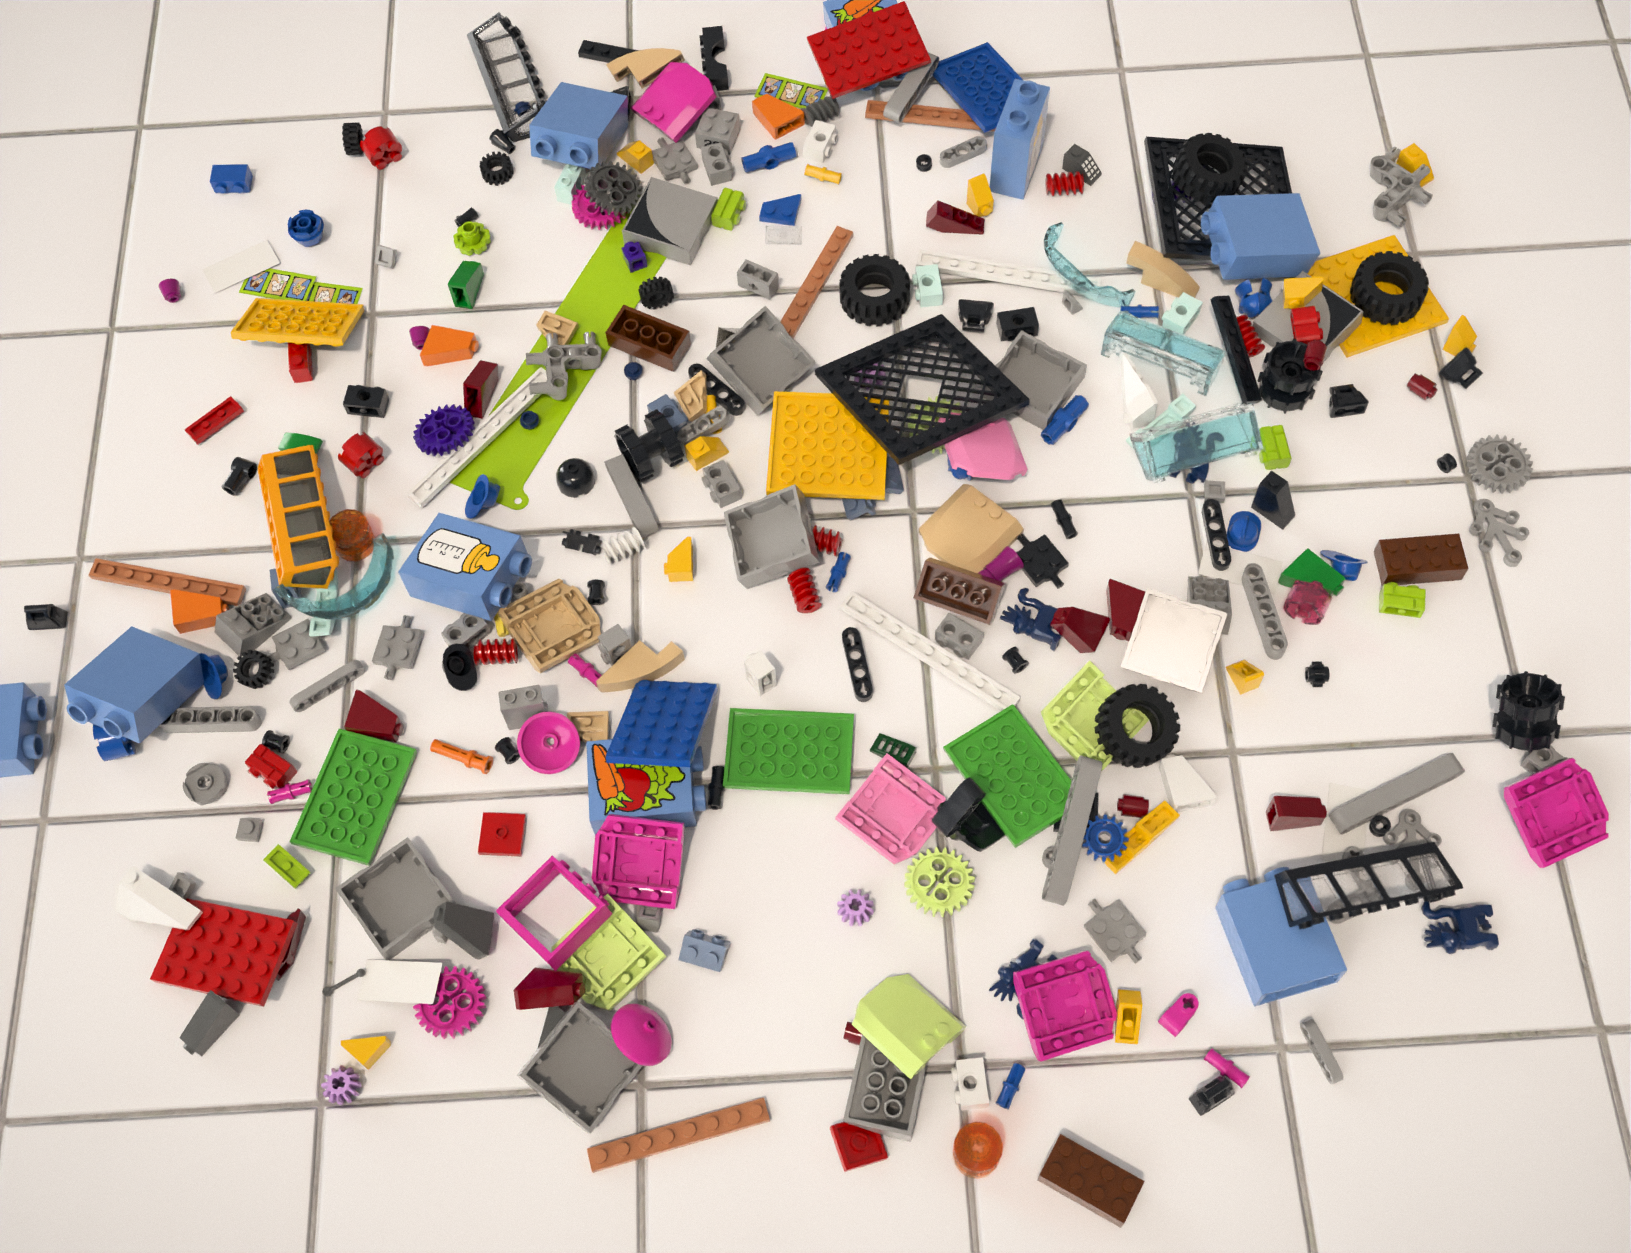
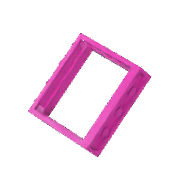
(532, 888)

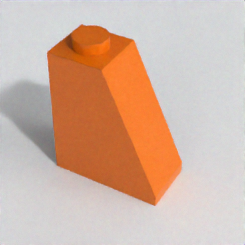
(777, 116)
(447, 346)
(195, 610)

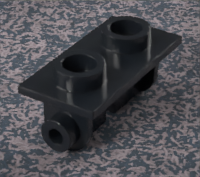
(575, 539)

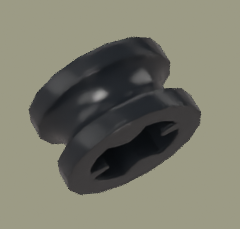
(924, 158)
(1446, 463)
(1379, 819)

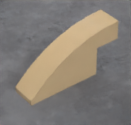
(644, 64)
(1161, 272)
(638, 665)

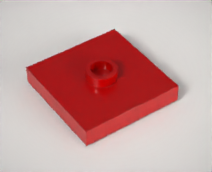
(502, 834)
(857, 1146)

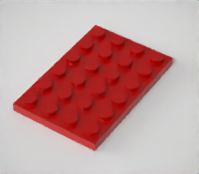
(868, 50)
(227, 953)

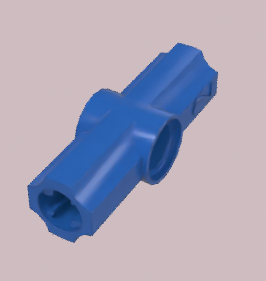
(768, 157)
(1064, 419)

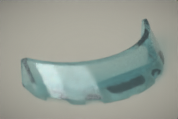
(1076, 280)
(356, 599)

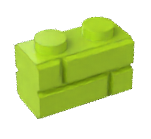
(728, 209)
(1275, 448)
(1402, 600)

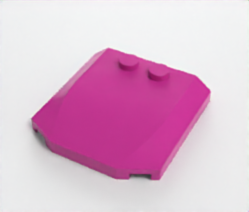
(675, 99)
(1557, 812)
(639, 860)
(1065, 1004)

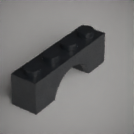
(713, 45)

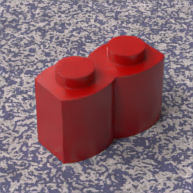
(1305, 324)

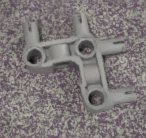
(1401, 186)
(560, 358)

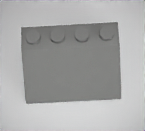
(882, 1095)

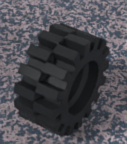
(352, 137)
(493, 161)
(656, 292)
(244, 665)

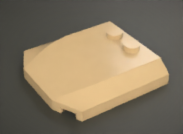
(969, 530)
(551, 624)

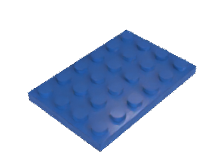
(978, 83)
(662, 723)

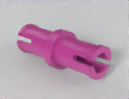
(586, 669)
(289, 791)
(1227, 1068)

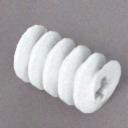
(622, 545)

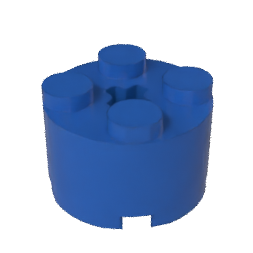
(110, 747)

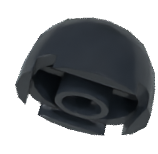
(575, 477)

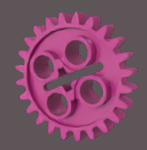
(586, 213)
(461, 1017)

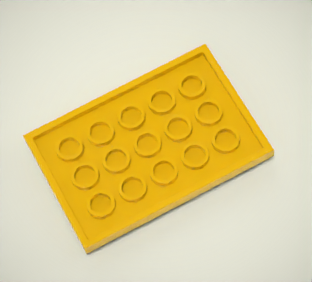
(298, 322)

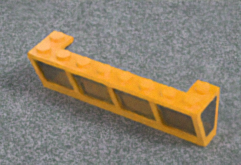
(298, 518)

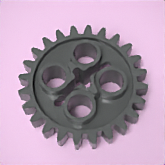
(613, 188)

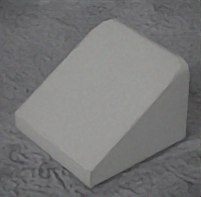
(1071, 303)
(649, 918)

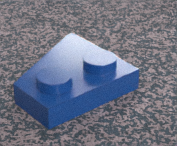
(781, 210)

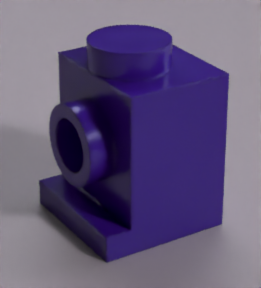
(631, 253)

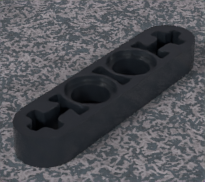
(718, 388)
(1219, 534)
(854, 665)

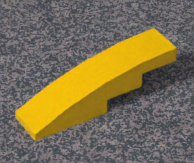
(1144, 834)

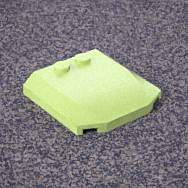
(1073, 712)
(612, 958)
(906, 1023)

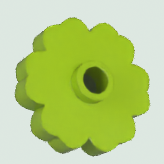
(472, 238)

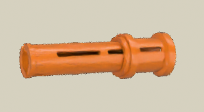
(469, 758)

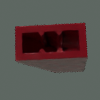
(480, 387)
(1123, 608)
(1080, 627)
(372, 719)
(1295, 812)
(548, 989)

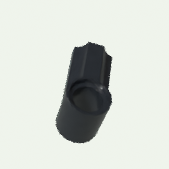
(240, 471)

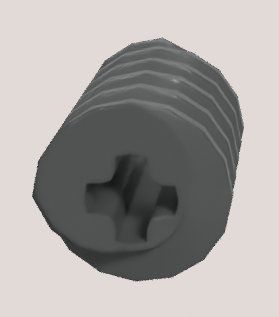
(820, 110)

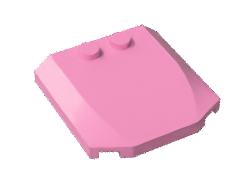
(987, 451)
(892, 811)

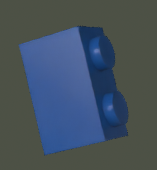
(231, 178)

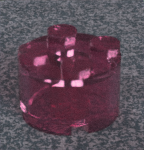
(1307, 602)

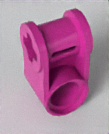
(1177, 1016)

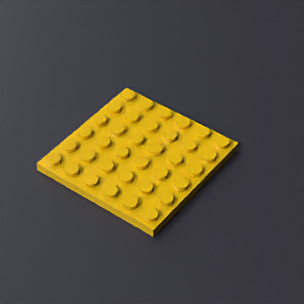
(1338, 276)
(823, 449)

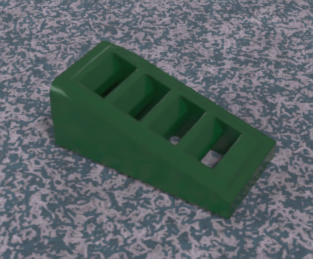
(902, 746)

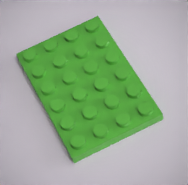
(789, 751)
(1016, 771)
(353, 797)

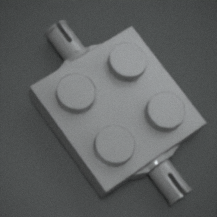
(674, 160)
(296, 646)
(397, 647)
(1115, 931)

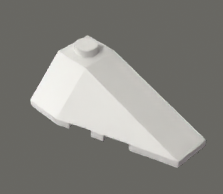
(1138, 399)
(149, 901)

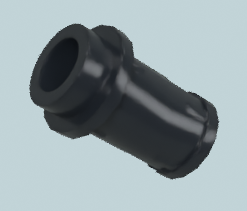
(468, 216)

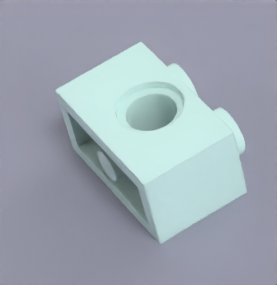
(568, 182)
(928, 285)
(1182, 314)

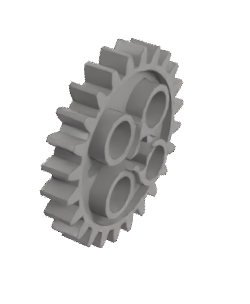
(1498, 464)

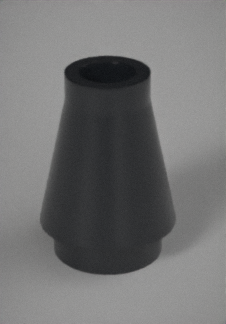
(501, 141)

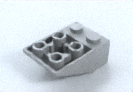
(1212, 594)
(250, 623)

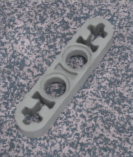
(326, 686)

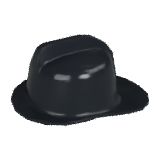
(459, 667)

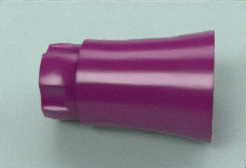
(1003, 565)

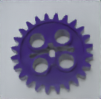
(444, 430)

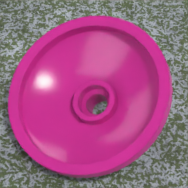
(540, 754)
(641, 1034)

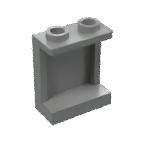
(521, 704)

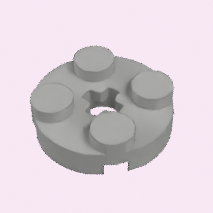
(210, 793)

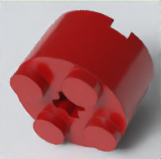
(381, 147)
(361, 454)

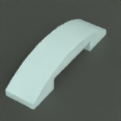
(1178, 409)
(320, 626)

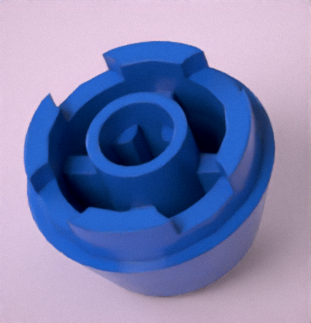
(306, 228)

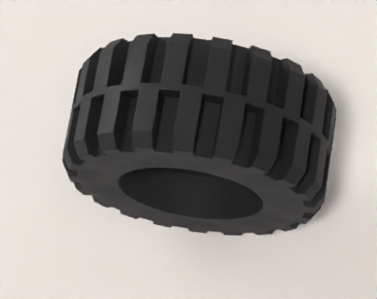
(1217, 153)
(1394, 269)
(880, 271)
(1160, 715)

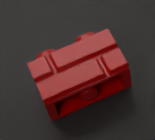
(300, 362)
(270, 767)

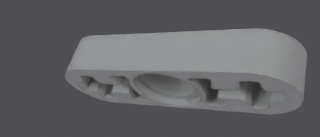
(956, 158)
(712, 427)
(1321, 1051)

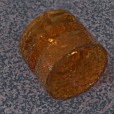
(352, 535)
(972, 1162)

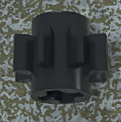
(1317, 674)

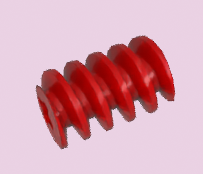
(1064, 183)
(1251, 340)
(827, 541)
(804, 591)
(496, 652)

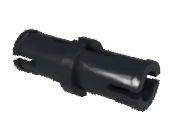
(1064, 519)
(716, 788)

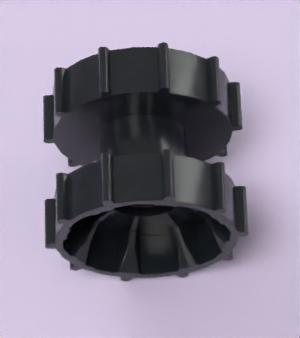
(1278, 387)
(657, 441)
(1528, 711)

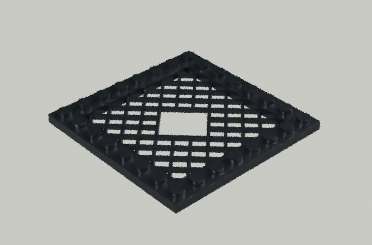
(1158, 154)
(937, 329)

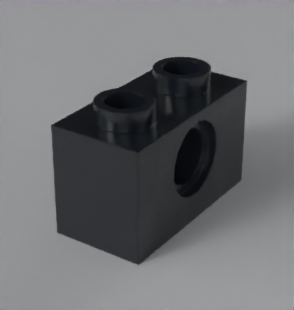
(1024, 318)
(366, 401)

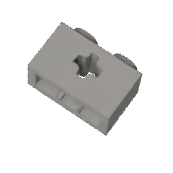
(757, 279)

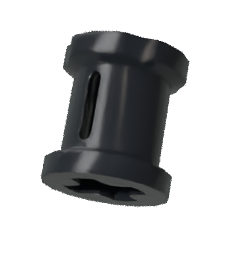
(596, 592)
(1012, 655)
(282, 741)
(508, 751)

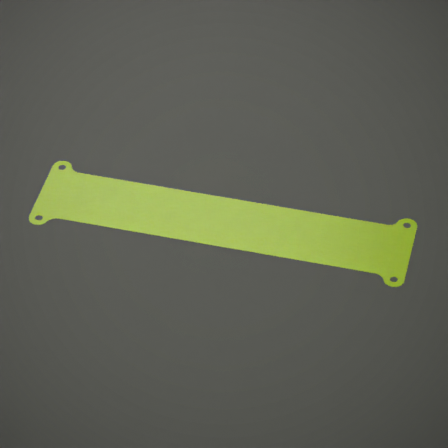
(593, 304)

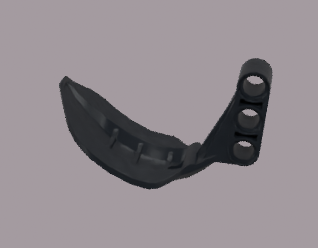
(967, 819)

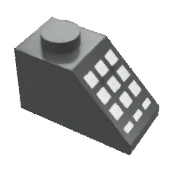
(1081, 160)

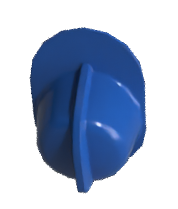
(482, 496)
(1243, 531)
(1344, 564)
(214, 674)

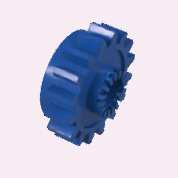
(1107, 827)

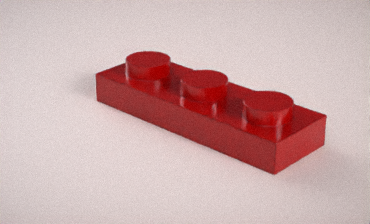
(214, 420)

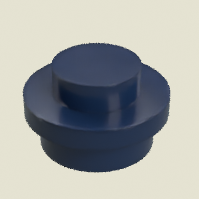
(521, 108)
(633, 370)
(529, 420)

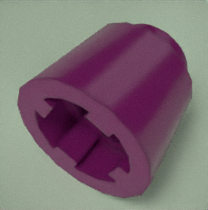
(170, 290)
(418, 336)

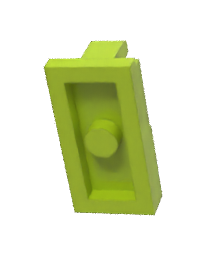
(286, 866)

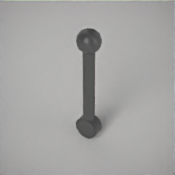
(328, 991)

